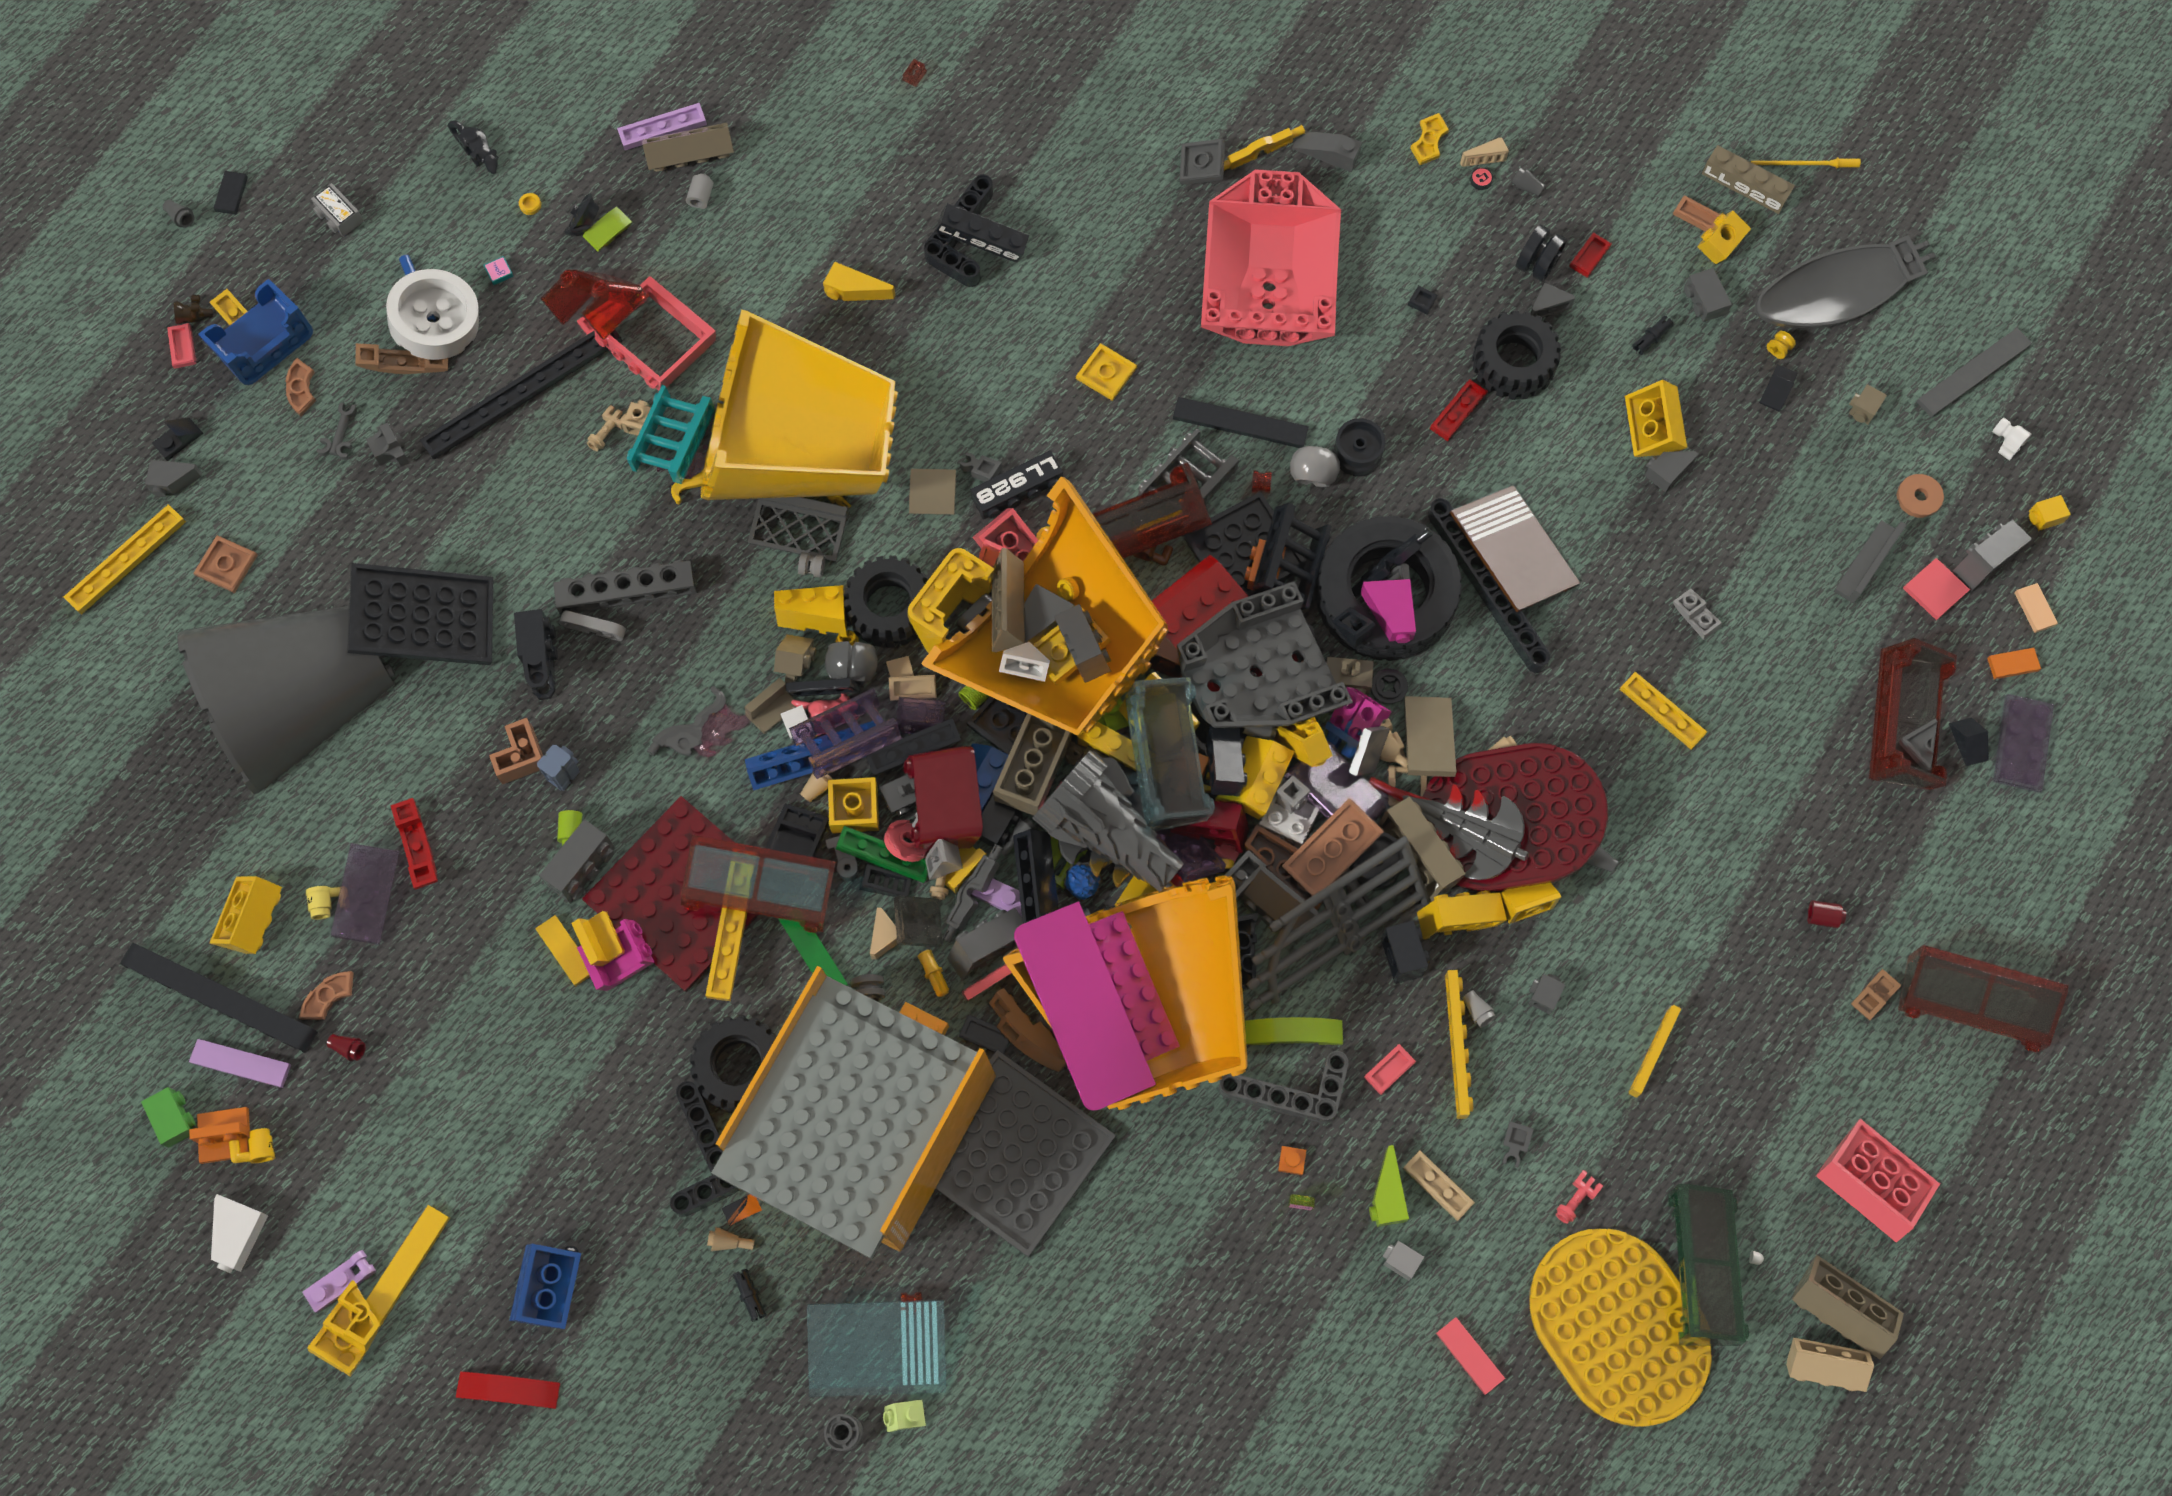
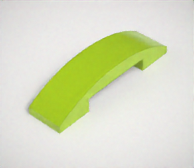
(1294, 1031)

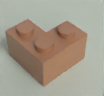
(521, 757)

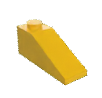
(854, 286)

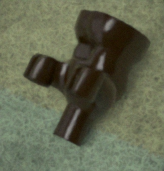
(191, 312)

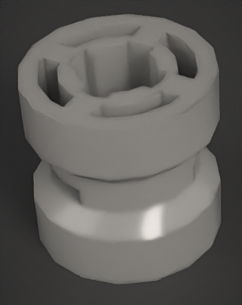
(811, 564)

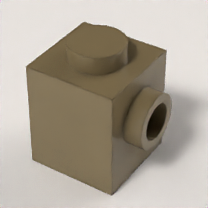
(1866, 404)

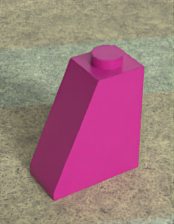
(1392, 607)

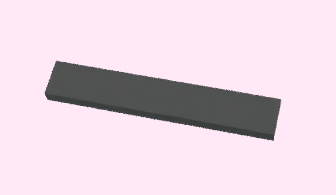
(1974, 372)

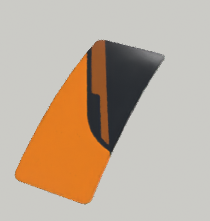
(741, 1209)

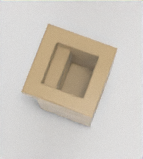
(633, 424)

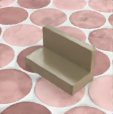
(767, 707)

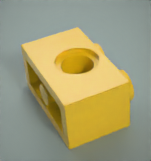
(1733, 231)

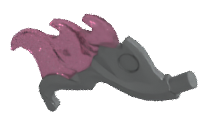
(706, 731)

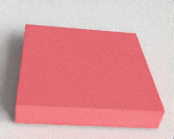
(1936, 589)

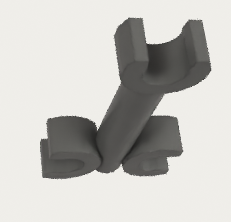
(337, 446)

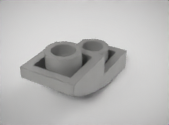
(1694, 610)

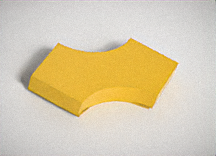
(1427, 146)

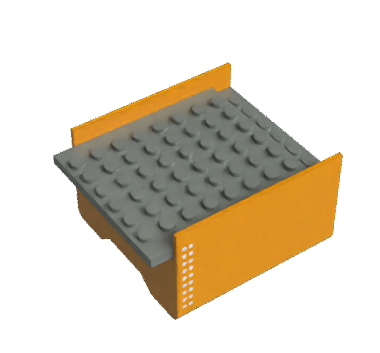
(853, 1116)

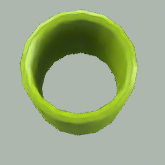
(972, 696)

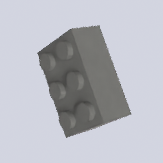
(577, 861)

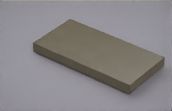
(1429, 736)

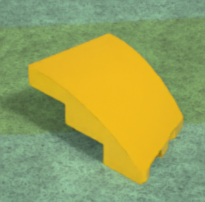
(346, 1332)

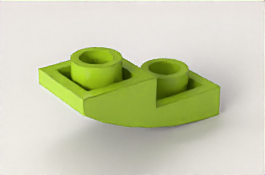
(607, 228)

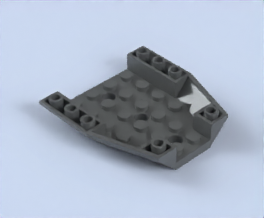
(1261, 635)

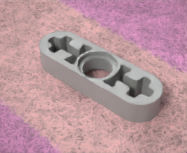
(590, 624)

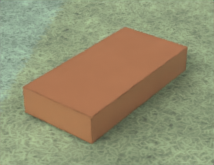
(1695, 213)

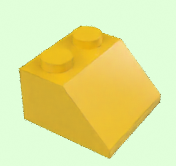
(1529, 901)

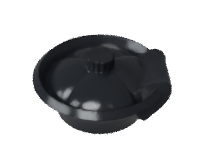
(582, 216)

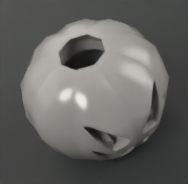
(1314, 466)

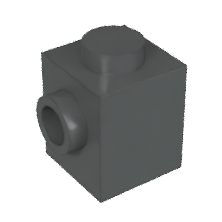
(1546, 992)

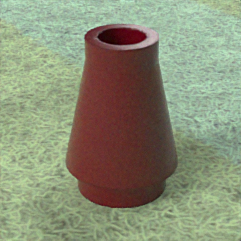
(348, 1047)

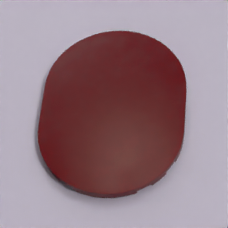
(1559, 804)

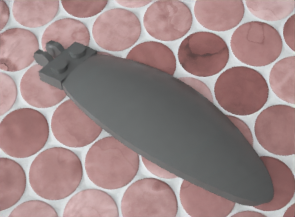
(1841, 284)

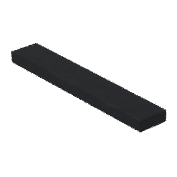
(1240, 422)

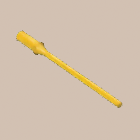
(1835, 163)

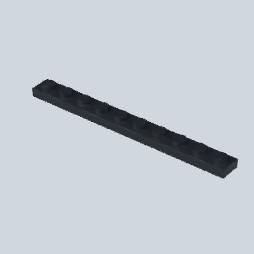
(514, 394)

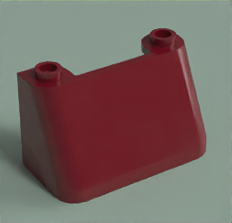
(945, 797)

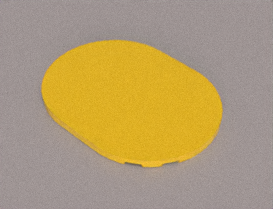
(1613, 1325)

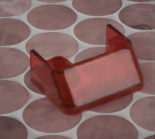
(611, 304)

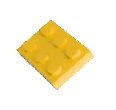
(1056, 650)

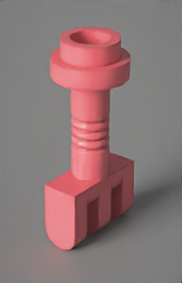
(1566, 1213)

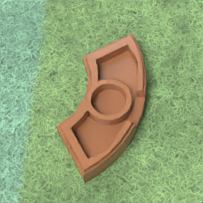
(298, 386)
(325, 994)

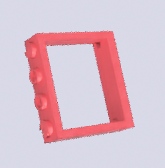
(683, 315)

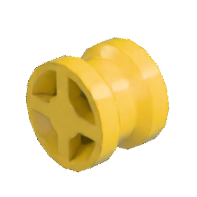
(1781, 344)

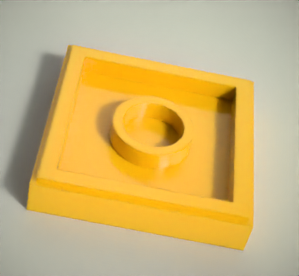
(1106, 372)

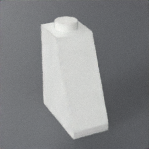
(234, 1233)

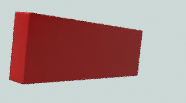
(1458, 410)

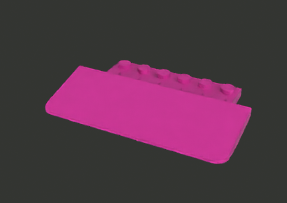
(1097, 1001)

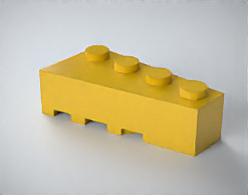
(1306, 741)

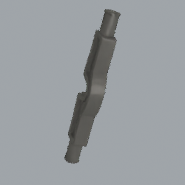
(977, 881)

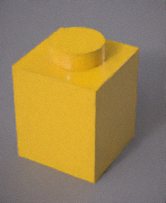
(2049, 513)

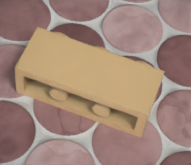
(1829, 1364)

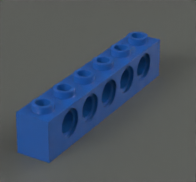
(789, 761)

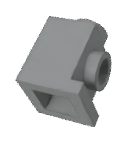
(1292, 794)

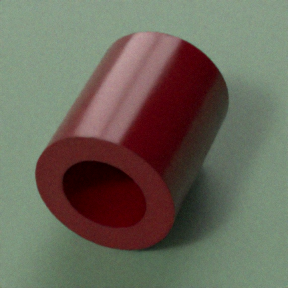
(1826, 914)

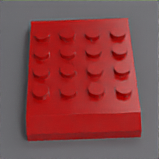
(1197, 599)

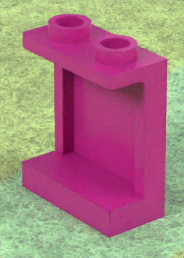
(635, 958)

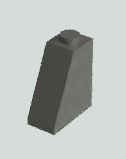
(1040, 612)

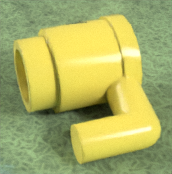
(320, 901)

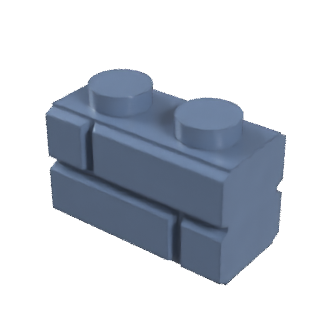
(559, 766)

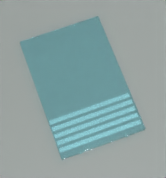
(876, 1348)

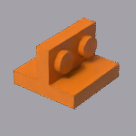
(217, 1130)

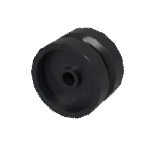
(1542, 253)
(1359, 446)
(1380, 844)

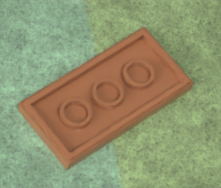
(1333, 848)

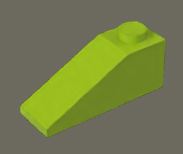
(1389, 1200)

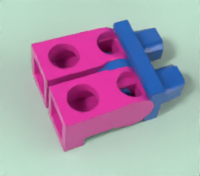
(1349, 721)

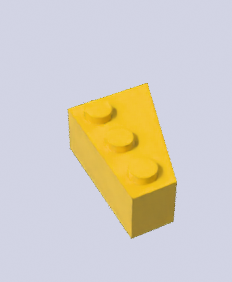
(812, 609)
(1461, 913)

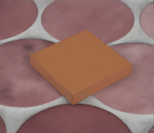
(225, 564)

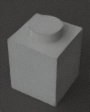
(1402, 1260)

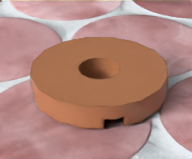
(1924, 484)

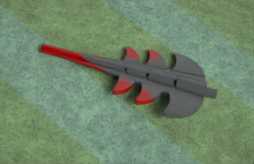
(1493, 840)

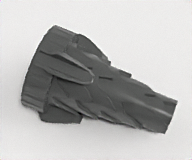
(1095, 813)

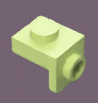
(904, 1415)

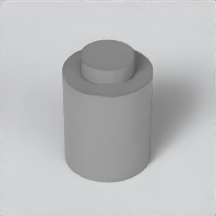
(699, 191)

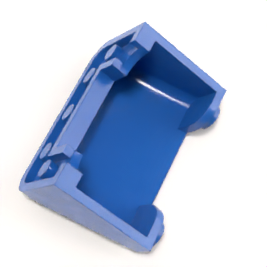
(259, 336)

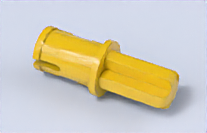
(933, 973)

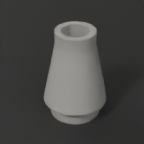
(1479, 1010)

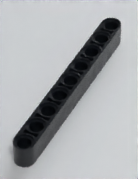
(1489, 595)
(219, 997)

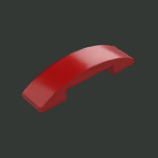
(415, 843)
(508, 1389)

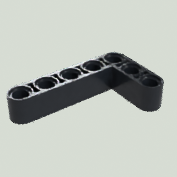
(945, 246)
(708, 1150)

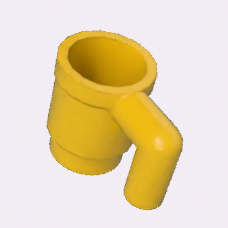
(260, 1148)

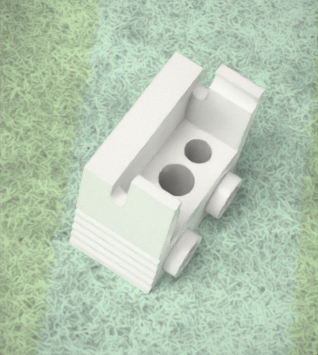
(1289, 827)

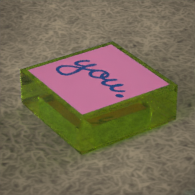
(1301, 1202)

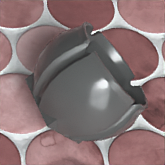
(852, 662)

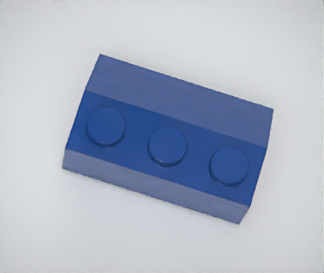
(988, 767)
(545, 1286)

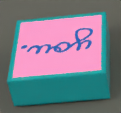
(498, 270)

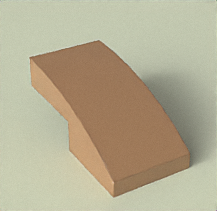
(1875, 994)

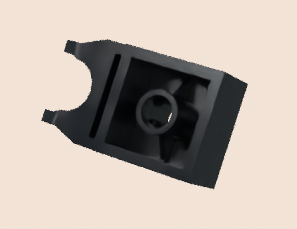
(536, 650)

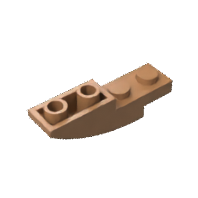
(1031, 1039)

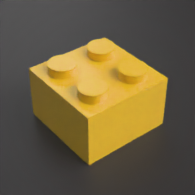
(853, 804)

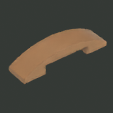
(395, 361)

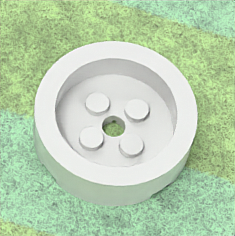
(434, 293)

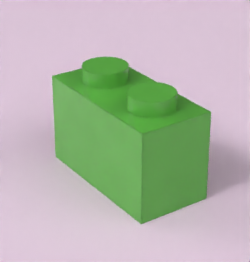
(168, 1116)

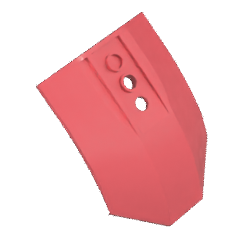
(1276, 233)

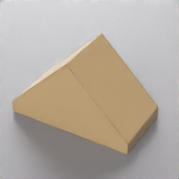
(883, 935)

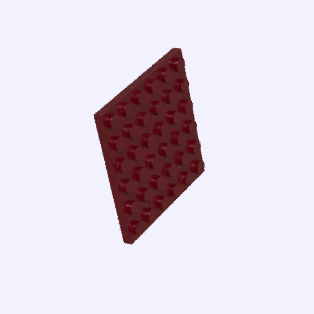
(648, 890)

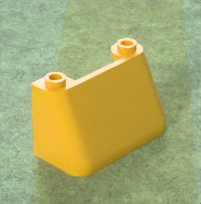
(956, 578)

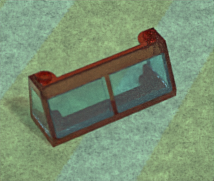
(758, 881)

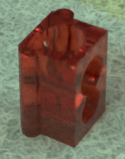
(916, 78)

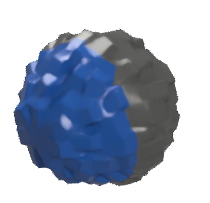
(1082, 881)

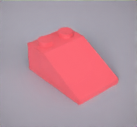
(1010, 532)

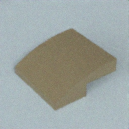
(932, 491)

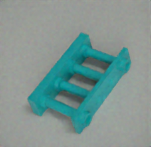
(685, 448)

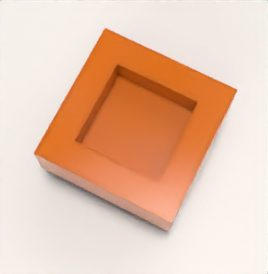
(1292, 1160)

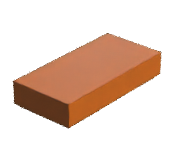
(2014, 663)

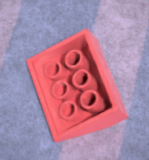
(1878, 1181)

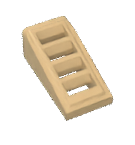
(1486, 153)

